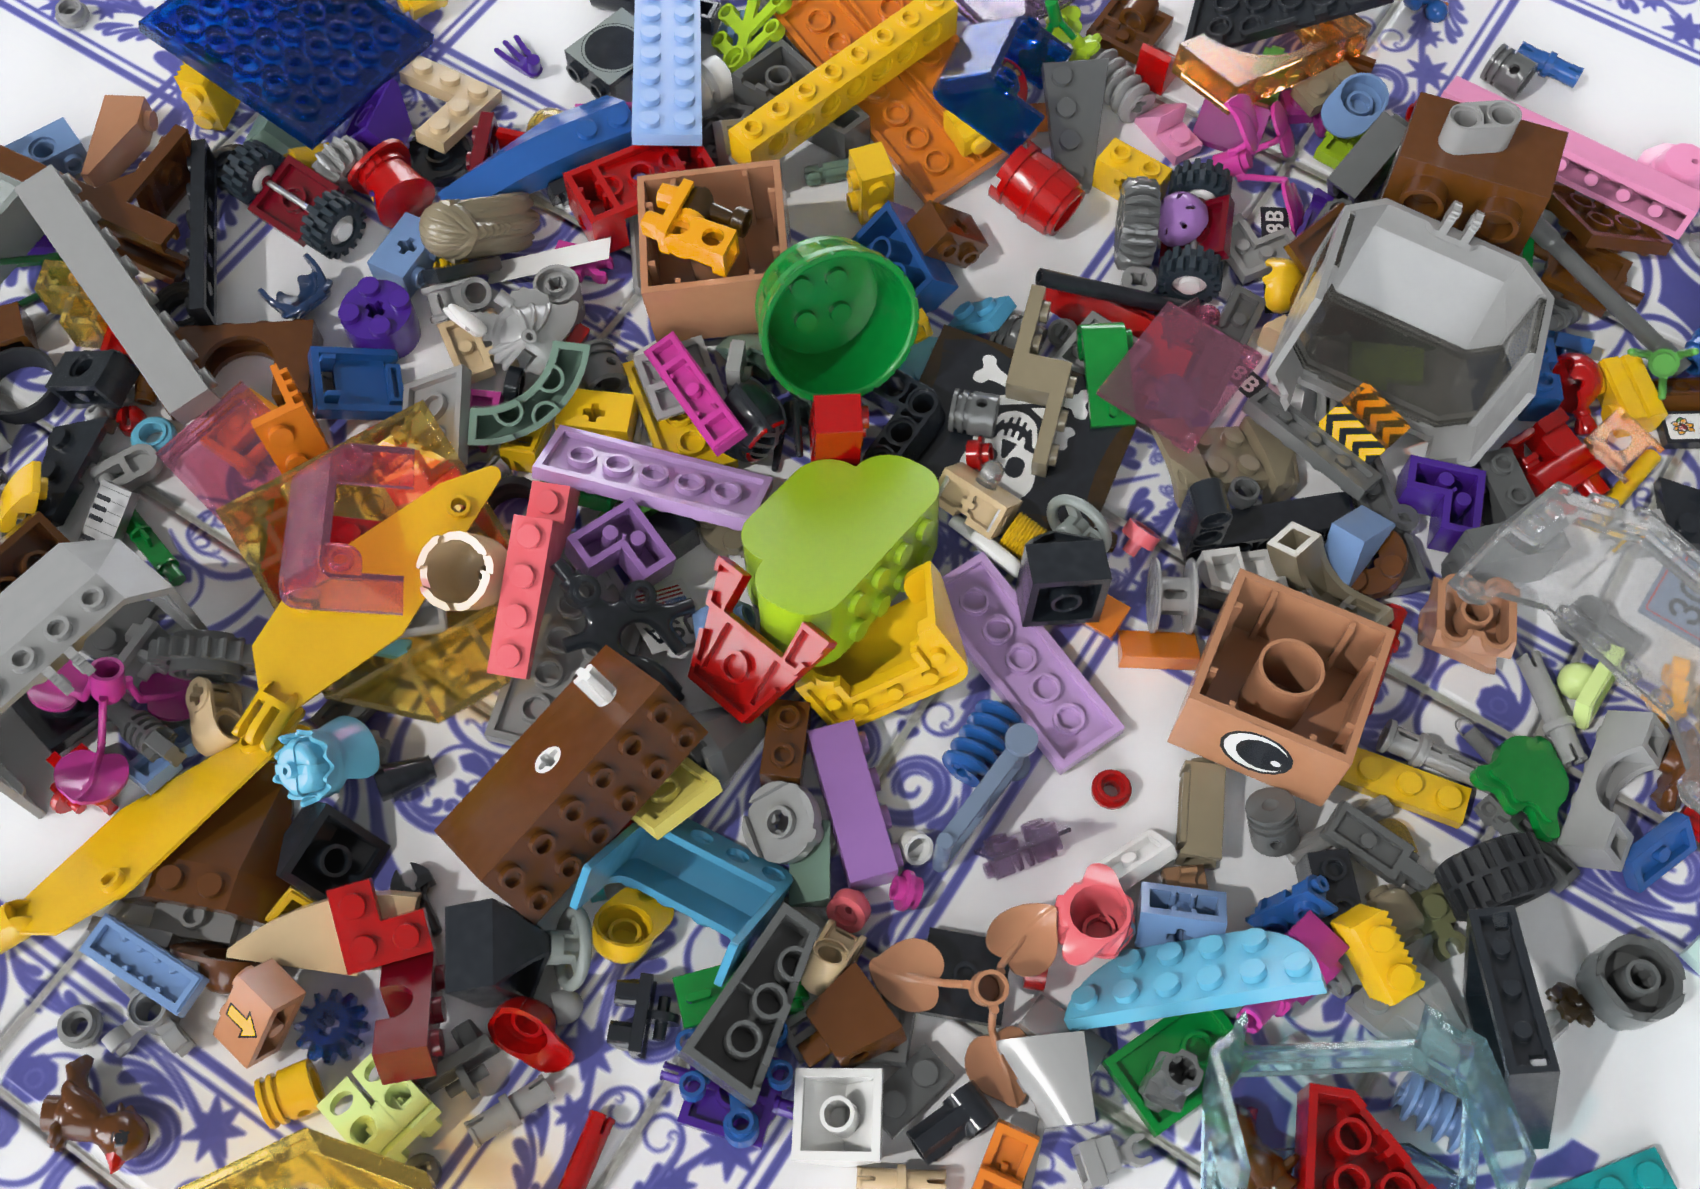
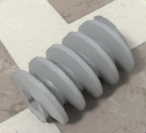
(1124, 88)

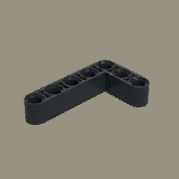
(906, 417)
(1210, 523)

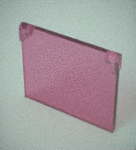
(1179, 376)

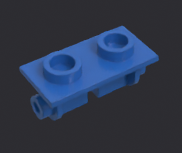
(1287, 908)

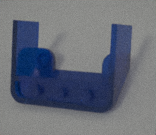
(984, 91)

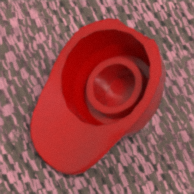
(528, 1032)

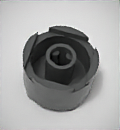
(1632, 982)

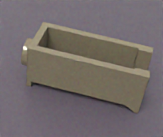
(1200, 813)

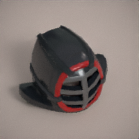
(761, 418)

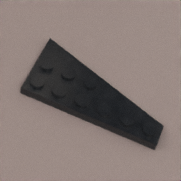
(1249, 21)

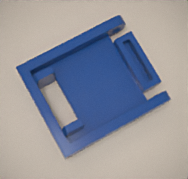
(360, 381)

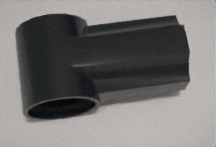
(960, 1118)

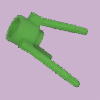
(1663, 363)

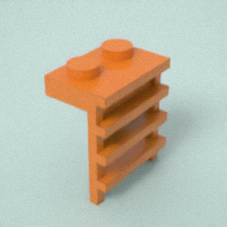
(290, 430)

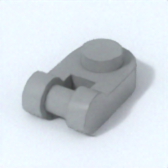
(137, 462)

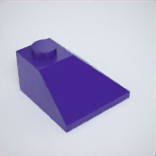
(381, 118)

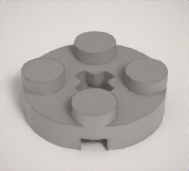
(803, 828)

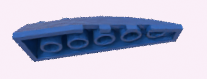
(549, 150)

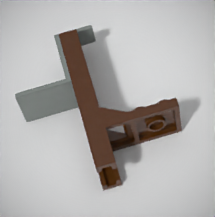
(141, 231)

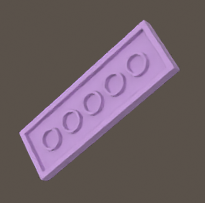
(652, 477)
(1027, 666)

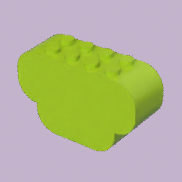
(839, 546)

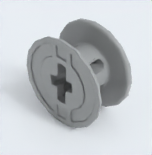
(1172, 595)

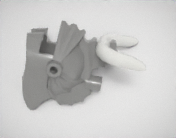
(525, 324)

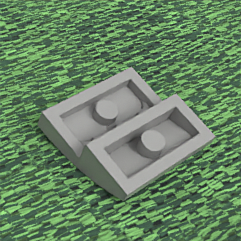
(657, 392)

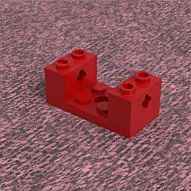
(606, 193)

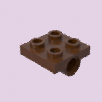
(1129, 25)

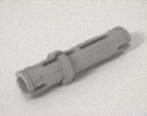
(1555, 718)

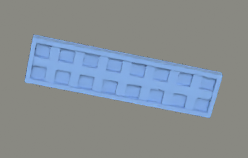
(667, 73)

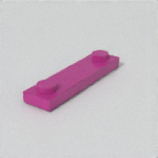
(695, 394)

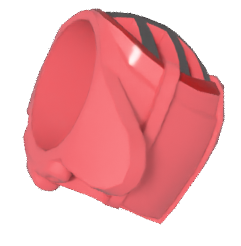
(1094, 917)

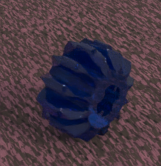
(341, 1038)

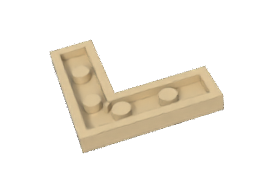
(464, 100)

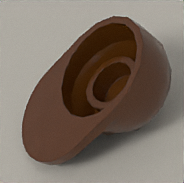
(212, 963)

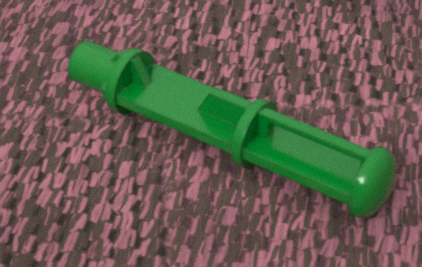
(154, 550)

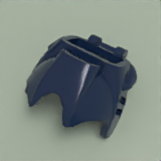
(313, 292)

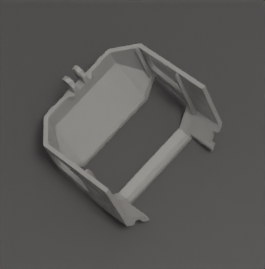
(58, 607)

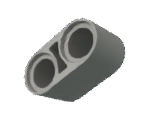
(1479, 127)

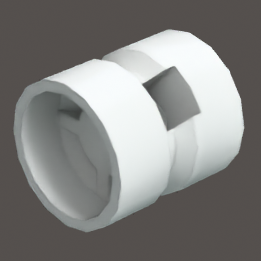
(715, 82)

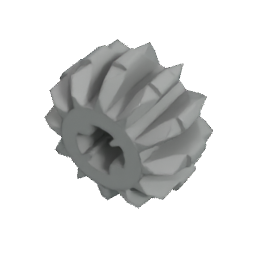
(338, 159)

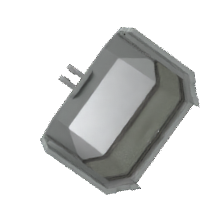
(1424, 317)

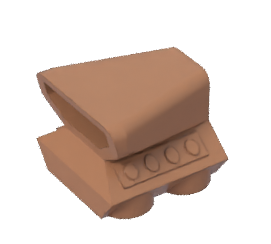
(1466, 630)

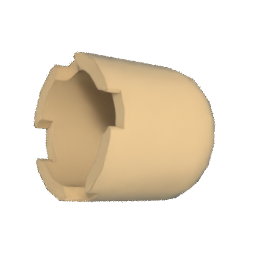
(461, 571)

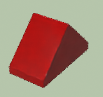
(1155, 67)

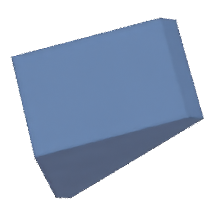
(1355, 541)

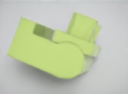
(389, 1123)

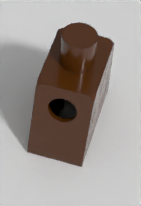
(850, 1023)

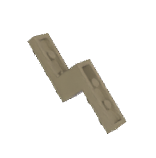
(1040, 381)

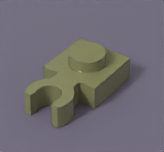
(1438, 921)

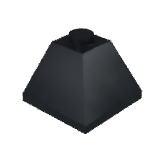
(327, 851)

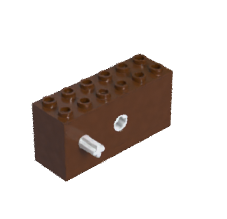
(570, 783)

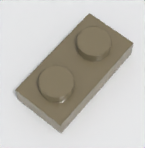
(1315, 90)

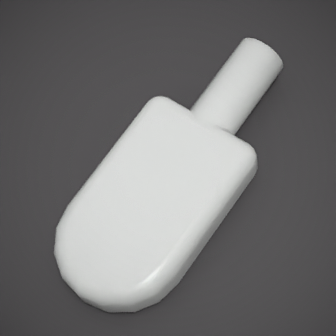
(990, 547)

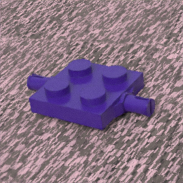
(709, 1112)

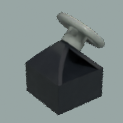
(1066, 569)
(502, 955)

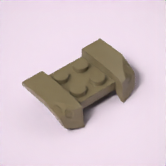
(1233, 453)

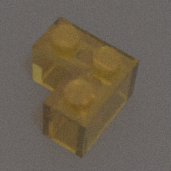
(67, 298)

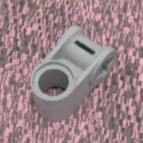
(456, 294)

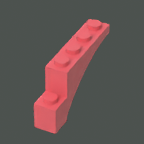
(527, 578)

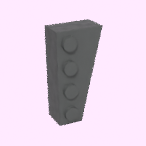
(778, 70)
(746, 1020)

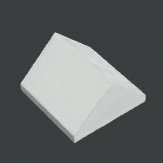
(838, 1116)

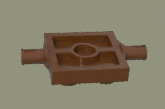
(1607, 264)

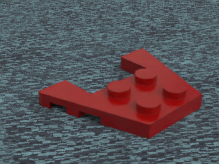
(737, 662)

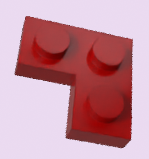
(366, 937)

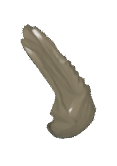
(479, 226)

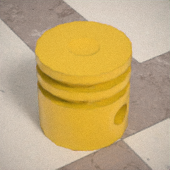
(289, 1093)

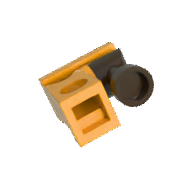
(690, 226)

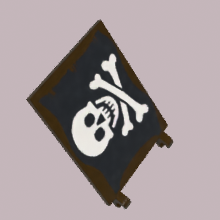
(1086, 456)

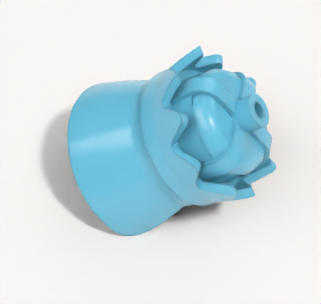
(322, 759)

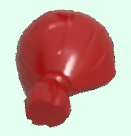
(1581, 386)

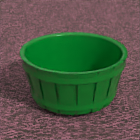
(834, 317)

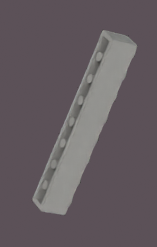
(118, 295)

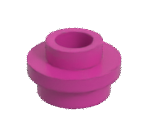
(906, 890)

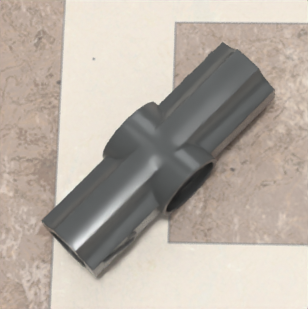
(1171, 1081)

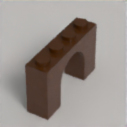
(280, 341)

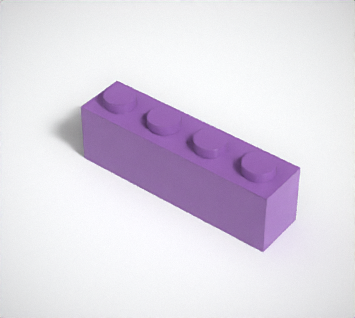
(853, 806)

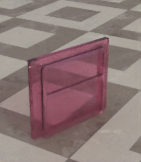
(221, 452)

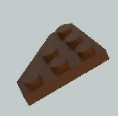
(1602, 226)

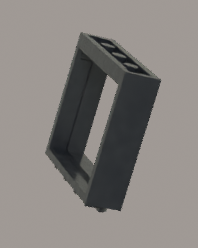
(1509, 1013)

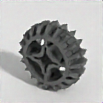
(1137, 222)

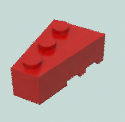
(838, 427)

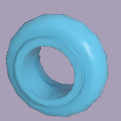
(152, 425)

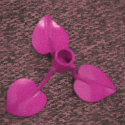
(1239, 158)
(92, 776)

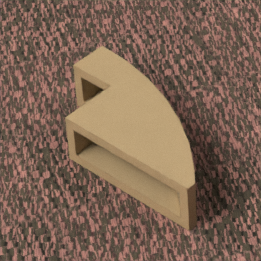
(309, 937)

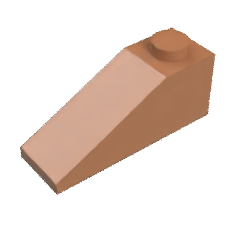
(119, 137)

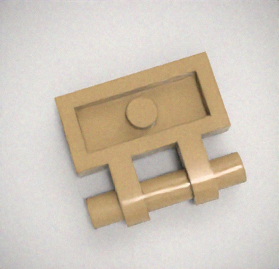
(469, 350)

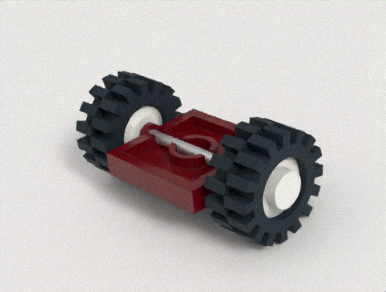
(294, 199)
(1197, 266)

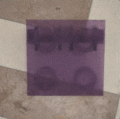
(1034, 834)

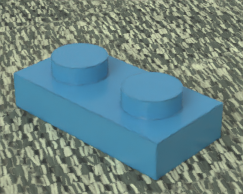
(983, 315)

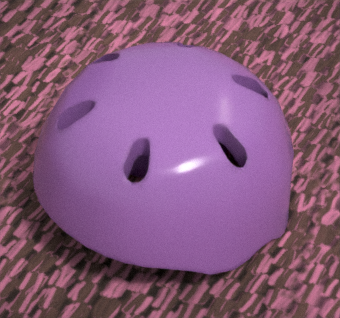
(1176, 214)

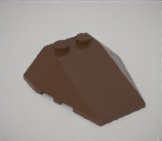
(230, 858)

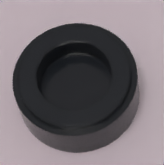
(514, 383)

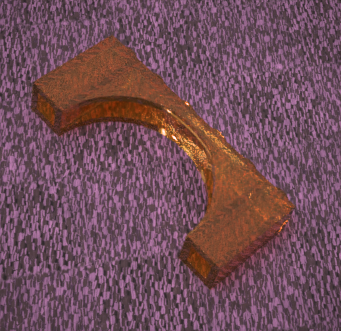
(1224, 72)

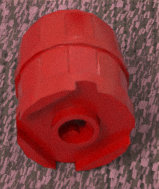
(1037, 189)

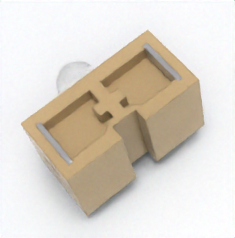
(978, 497)

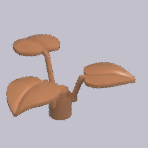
(911, 975)

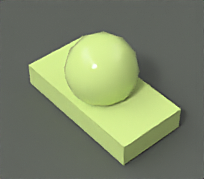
(1587, 687)

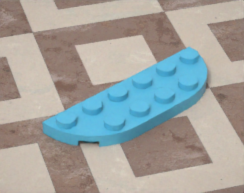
(1195, 978)

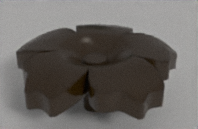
(1571, 1004)

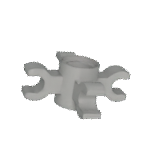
(126, 1036)

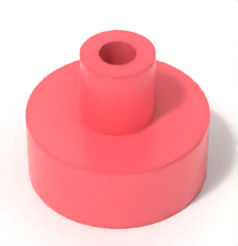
(1139, 536)
(849, 909)

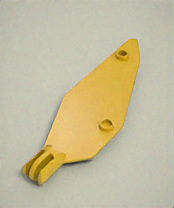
(312, 649)
(133, 843)

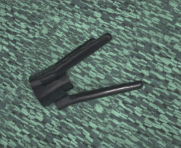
(797, 427)

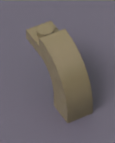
(1302, 559)

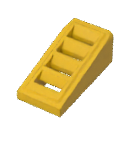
(521, 455)

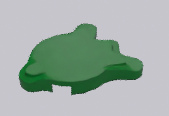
(1527, 779)

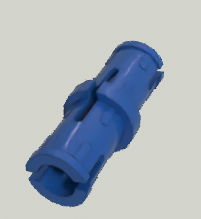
(1551, 65)

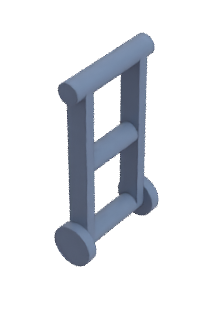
(1010, 766)

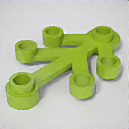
(745, 50)

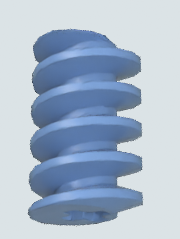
(1430, 1108)

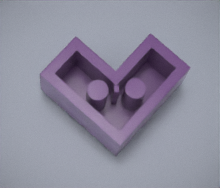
(624, 539)

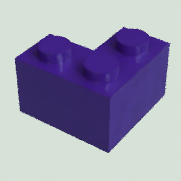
(1445, 493)

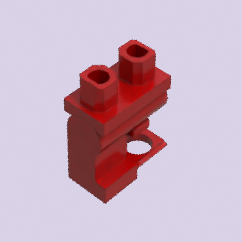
(1557, 457)

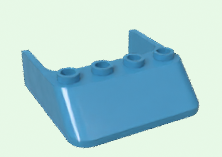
(696, 875)

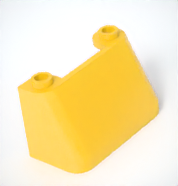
(898, 661)

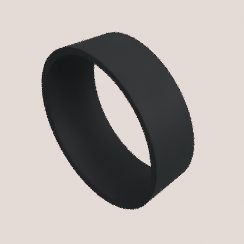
(21, 357)

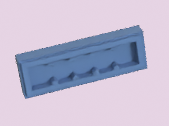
(144, 965)

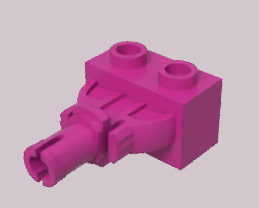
(1327, 950)

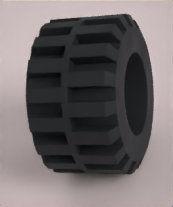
(1496, 874)

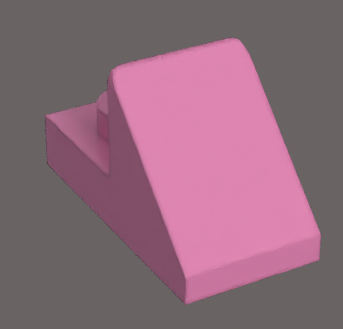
(1169, 133)

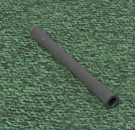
(1549, 239)

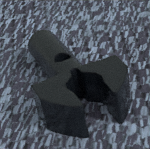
(424, 882)

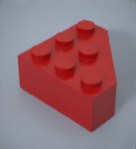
(1346, 1145)

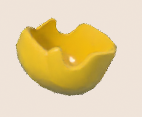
(1280, 284)

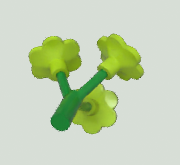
(1066, 27)

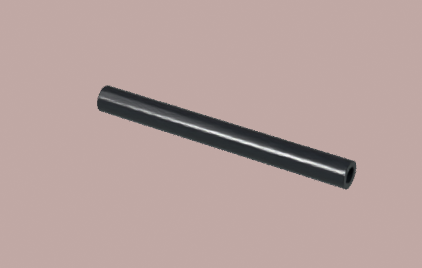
(1103, 290)

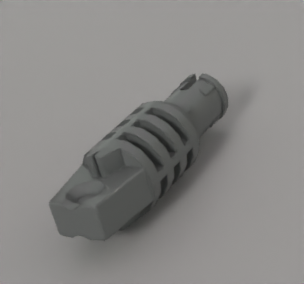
(145, 733)

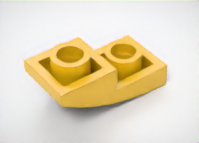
(22, 495)

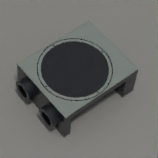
(603, 55)

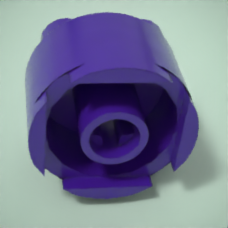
(380, 317)

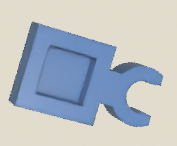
(154, 775)

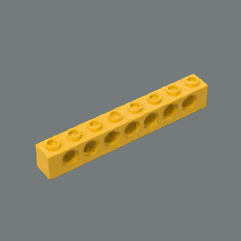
(843, 81)

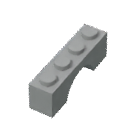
(1623, 749)

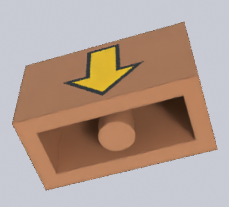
(258, 1012)

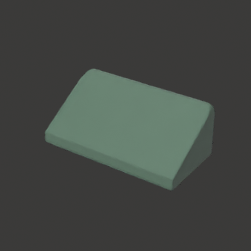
(812, 875)

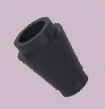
(403, 777)

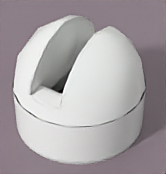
(915, 850)

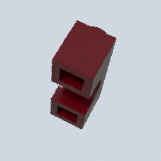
(411, 1040)

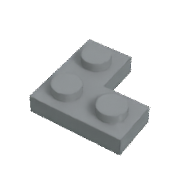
(1250, 252)

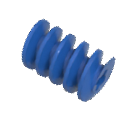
(978, 740)

